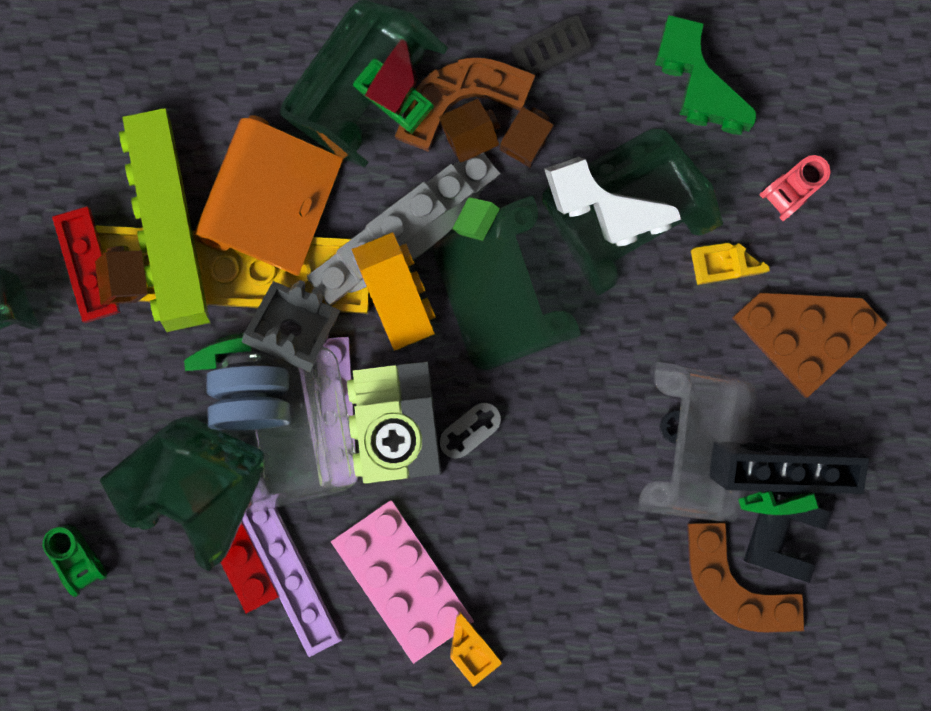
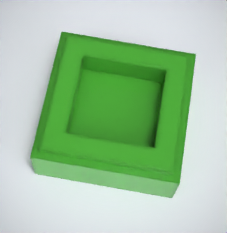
(476, 218)

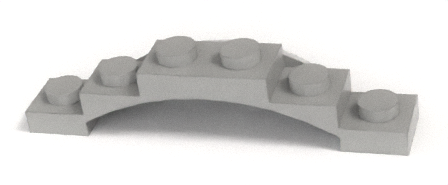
(415, 219)

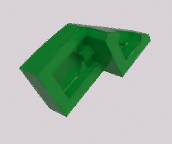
(208, 356)
(764, 503)

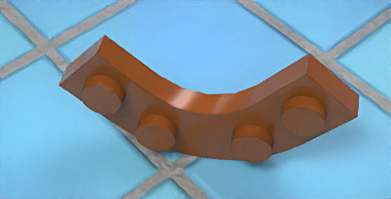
(461, 81)
(725, 596)

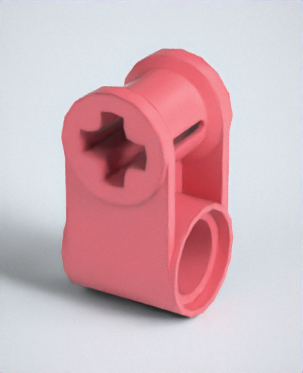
(792, 189)

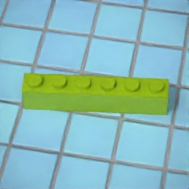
(165, 221)

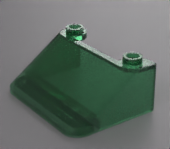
(644, 168)
(495, 294)
(192, 478)

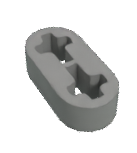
(476, 437)

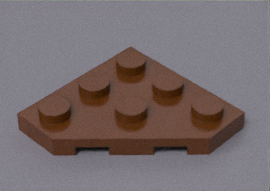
(808, 333)

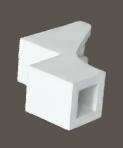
(618, 215)

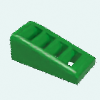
(414, 118)

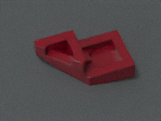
(394, 80)

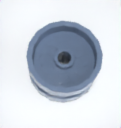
(248, 398)

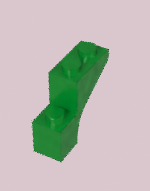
(706, 94)

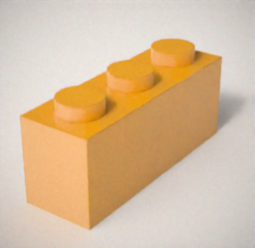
(395, 290)

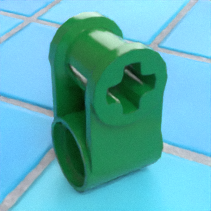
(73, 561)

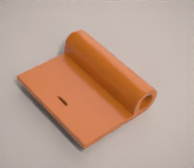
(261, 194)

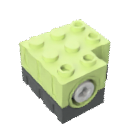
(394, 423)

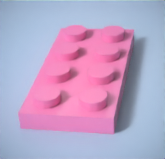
(401, 580)

